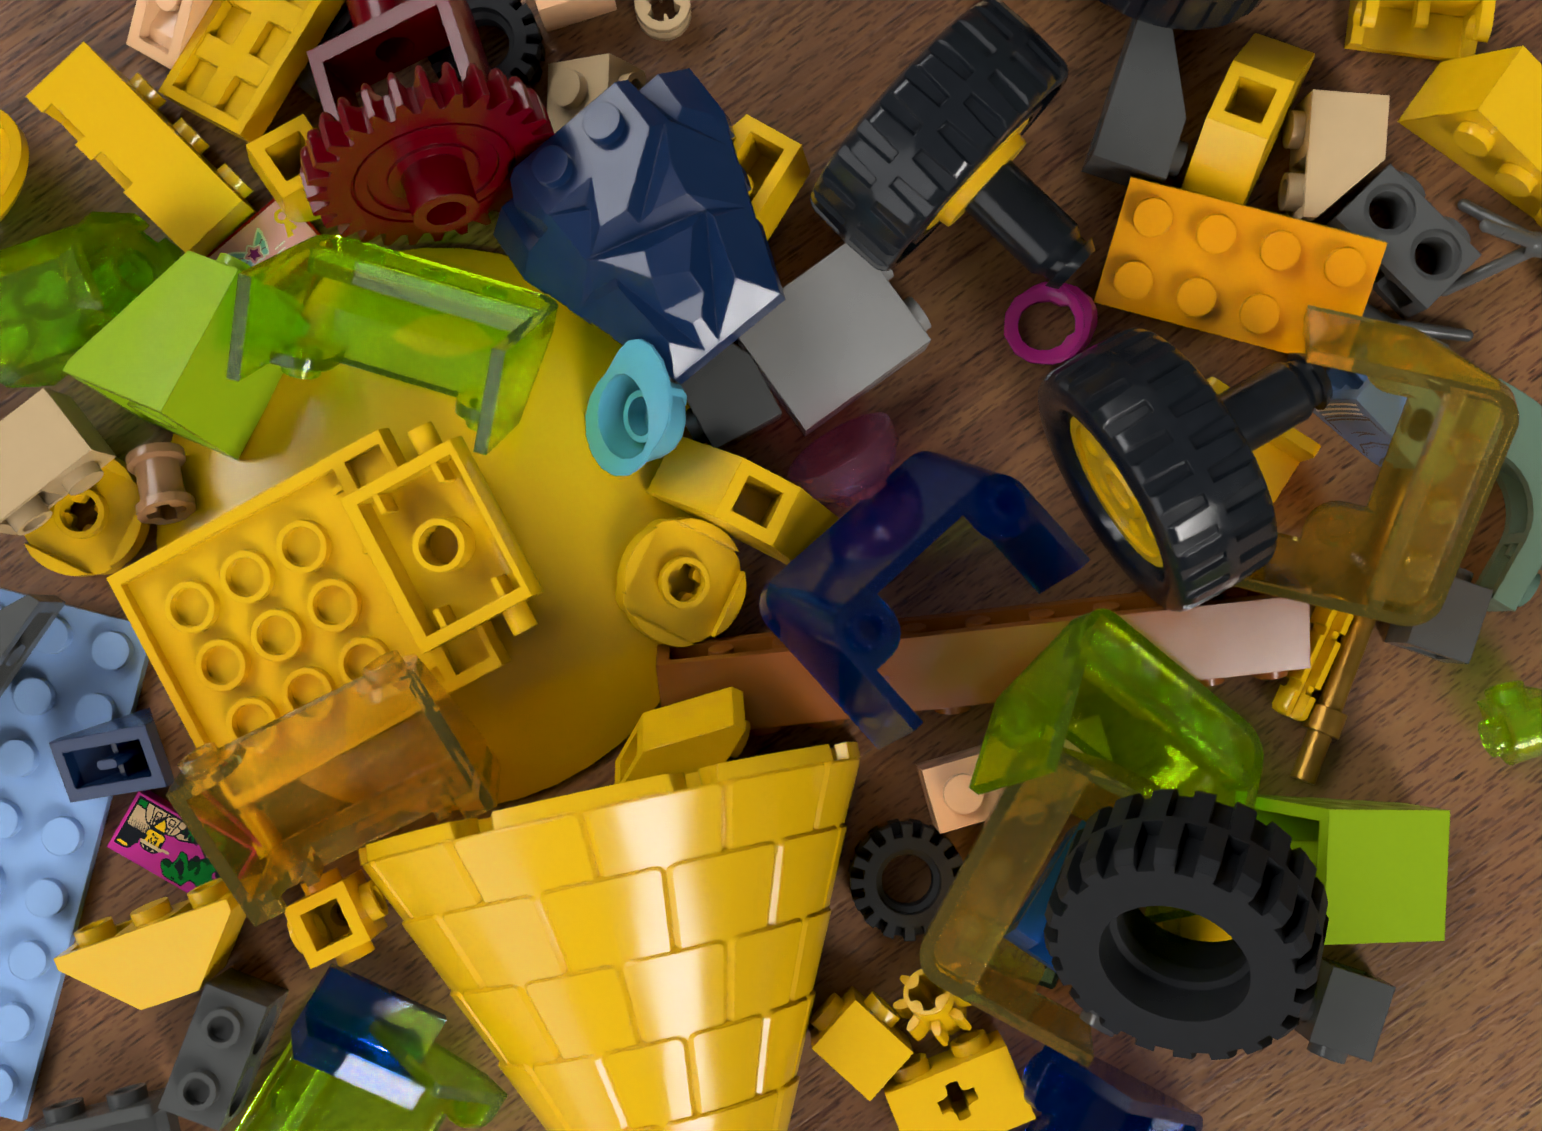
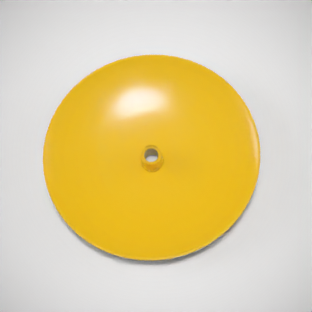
(584, 667)

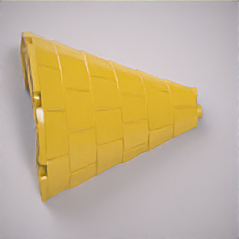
(638, 939)

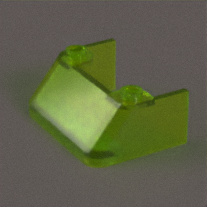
(395, 318)
(1125, 705)

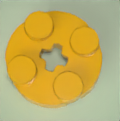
(98, 547)
(645, 588)

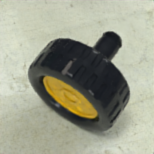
(947, 147)
(1171, 462)

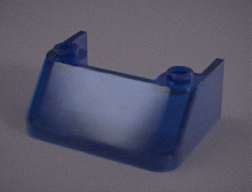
(828, 595)

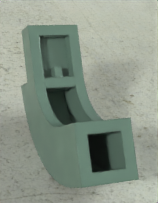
(1518, 556)

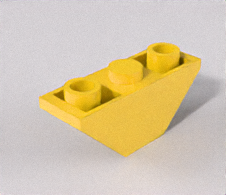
(1246, 118)
(740, 499)
(685, 736)
(160, 950)

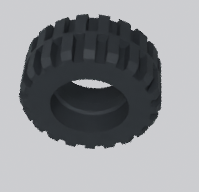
(1173, 987)

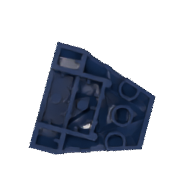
(645, 222)

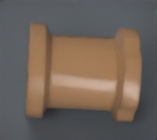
(160, 483)

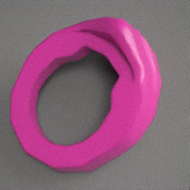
(1082, 308)

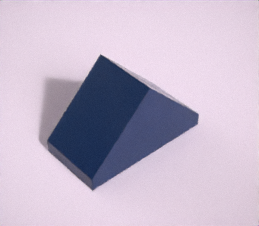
(113, 758)

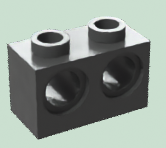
(1411, 226)
(223, 1048)

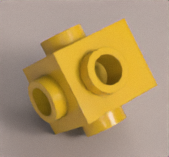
(319, 930)

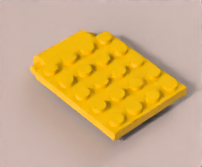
(326, 579)

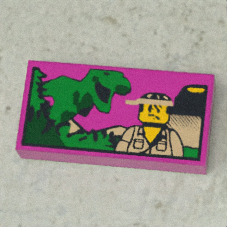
(161, 843)

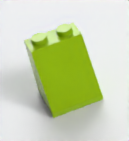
(171, 357)
(1377, 863)

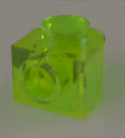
(1511, 722)

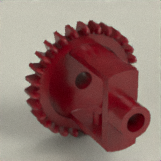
(423, 152)

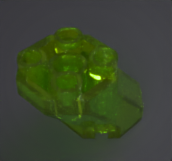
(69, 288)

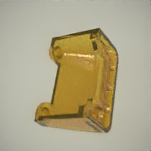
(333, 780)

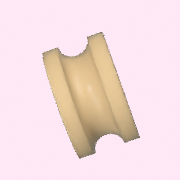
(667, 29)

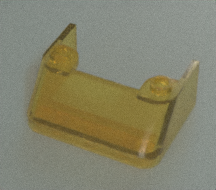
(1440, 467)
(965, 939)

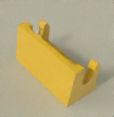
(1419, 27)

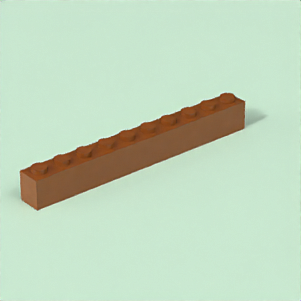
(975, 654)

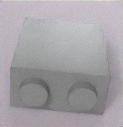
(834, 337)

